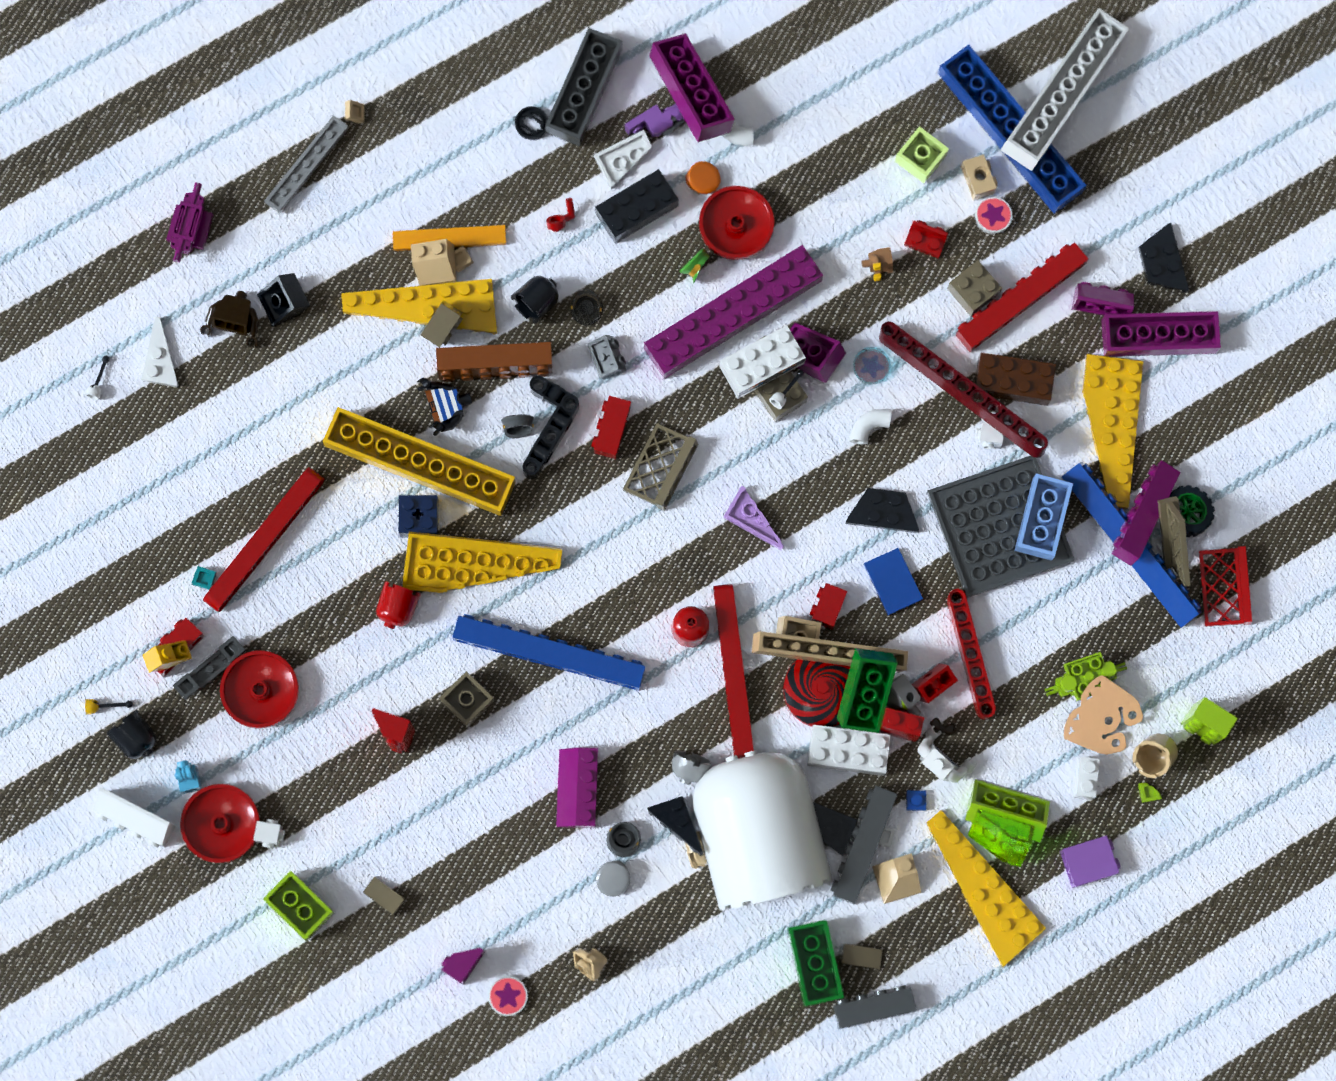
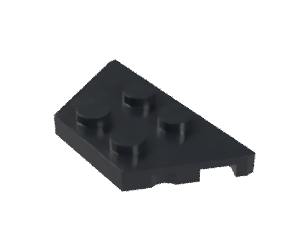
(1162, 260)
(884, 510)

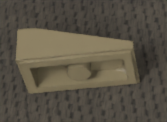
(384, 896)
(861, 956)

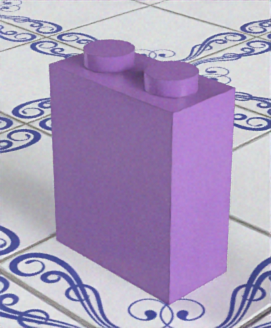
(1090, 861)

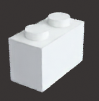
(1086, 778)

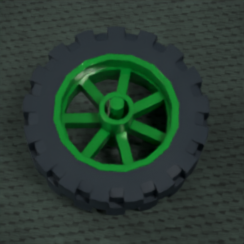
(1202, 502)

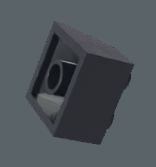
(283, 299)

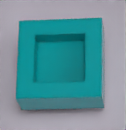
(204, 578)

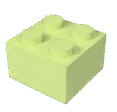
(921, 155)

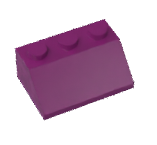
(1102, 300)

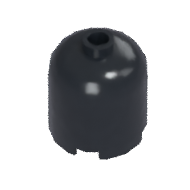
(536, 298)
(134, 736)

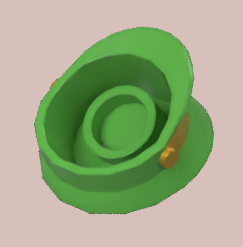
(694, 264)

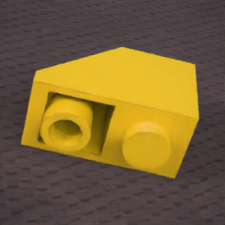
(166, 656)

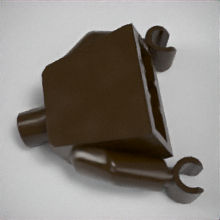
(233, 315)

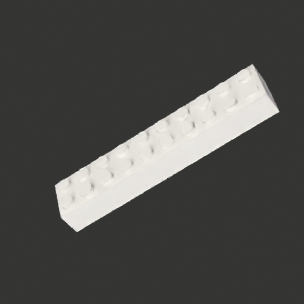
(1064, 89)

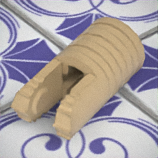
(694, 858)

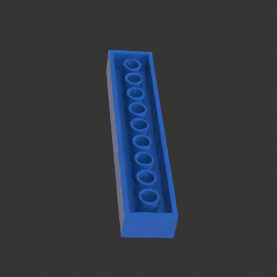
(998, 116)

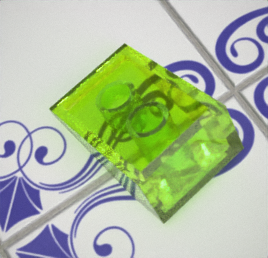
(1002, 836)

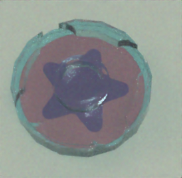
(871, 365)

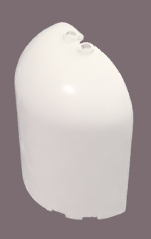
(759, 829)

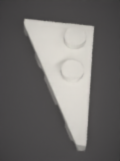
(158, 363)

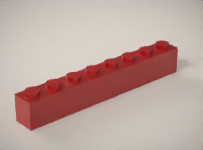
(1021, 297)

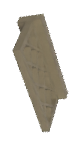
(673, 476)
(1174, 538)

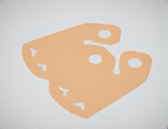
(1092, 716)

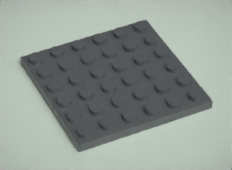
(982, 524)

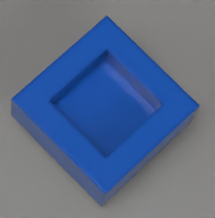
(915, 800)

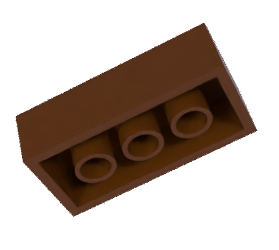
(1015, 378)

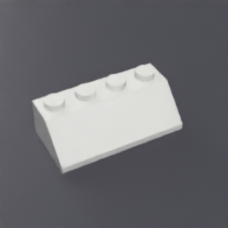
(132, 817)

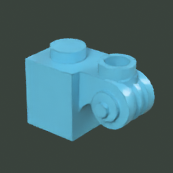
(187, 777)

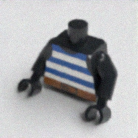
(444, 404)

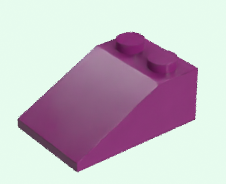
(821, 352)

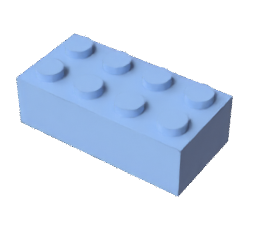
(1043, 517)

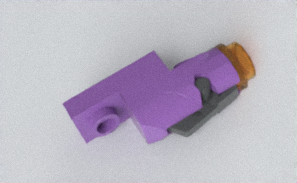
(656, 121)

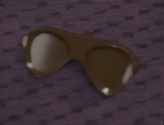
(948, 729)

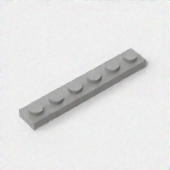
(306, 164)

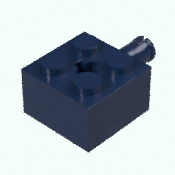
(409, 508)

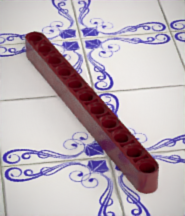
(966, 397)

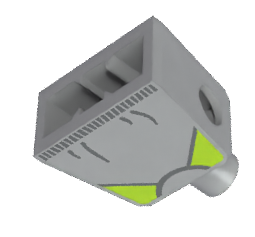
(903, 696)

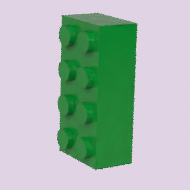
(867, 690)
(815, 963)

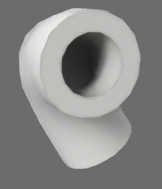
(740, 135)
(867, 423)

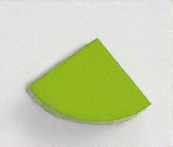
(1148, 793)

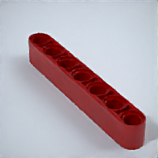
(972, 644)

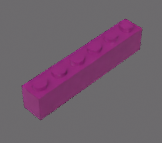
(1145, 513)

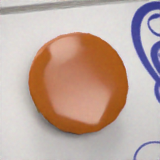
(703, 177)

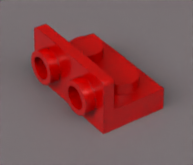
(926, 238)

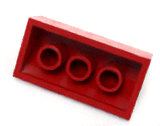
(395, 730)

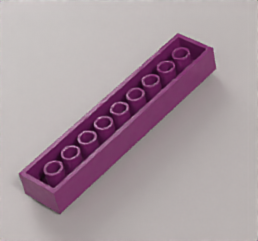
(733, 311)

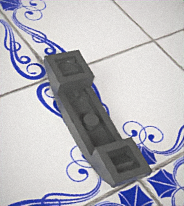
(209, 669)

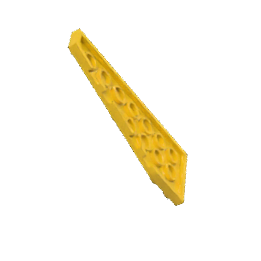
(1112, 405)

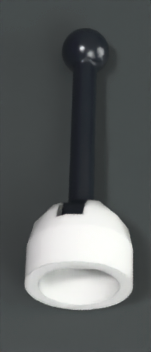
(94, 391)
(779, 399)

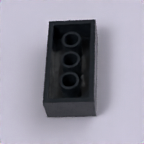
(636, 206)

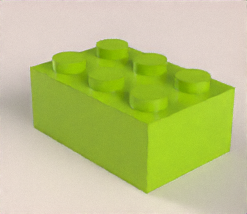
(1208, 721)
(298, 906)

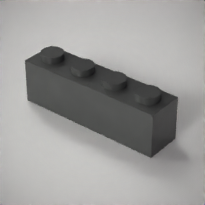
(874, 1008)

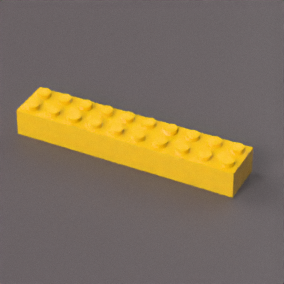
(419, 461)

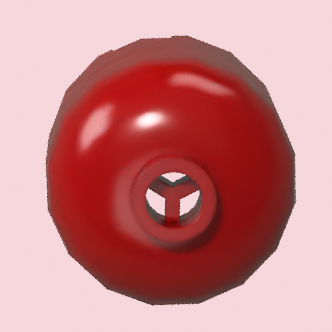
(396, 605)
(685, 633)

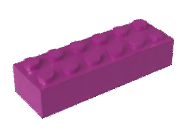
(691, 87)
(1160, 334)

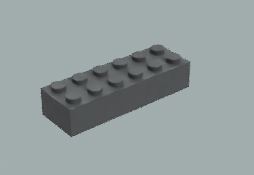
(584, 86)

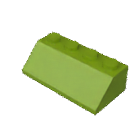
(1010, 805)

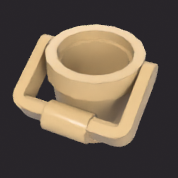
(590, 964)

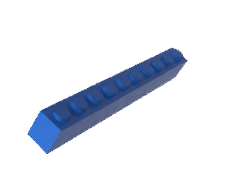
(1149, 565)
(548, 652)

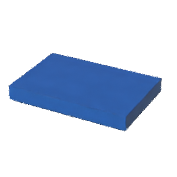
(893, 581)

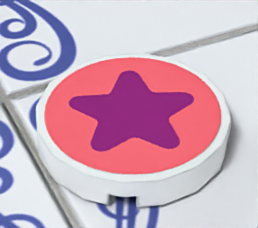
(993, 215)
(508, 996)

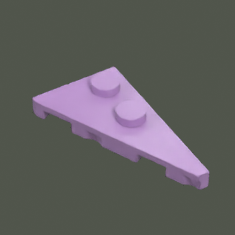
(747, 516)

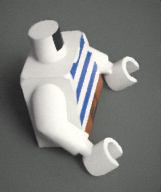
(939, 762)

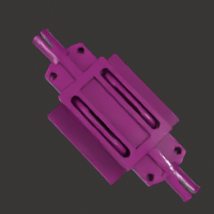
(189, 224)

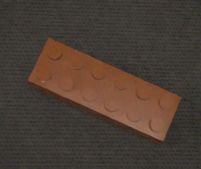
(494, 361)

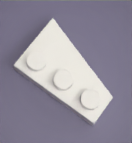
(622, 156)

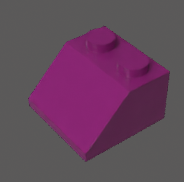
(461, 964)

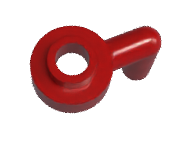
(557, 222)

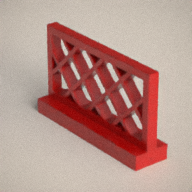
(1242, 590)

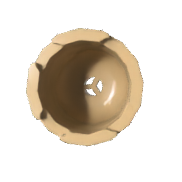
(1155, 755)

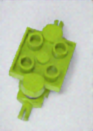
(1081, 673)

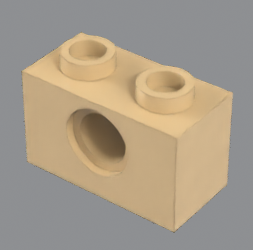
(977, 187)

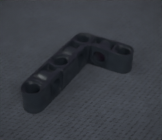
(557, 424)

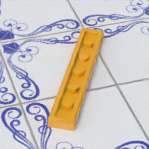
(458, 236)

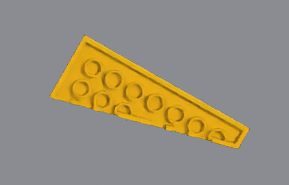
(420, 303)
(998, 909)

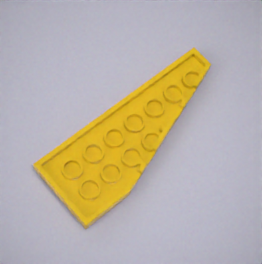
(454, 562)

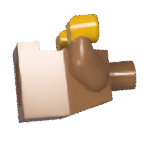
(879, 261)

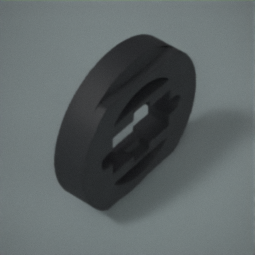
(527, 112)

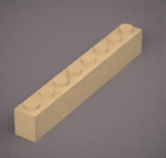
(816, 649)

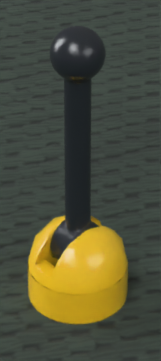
(93, 706)

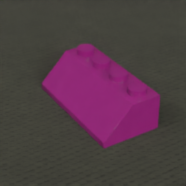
(577, 788)

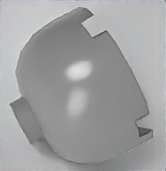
(689, 767)

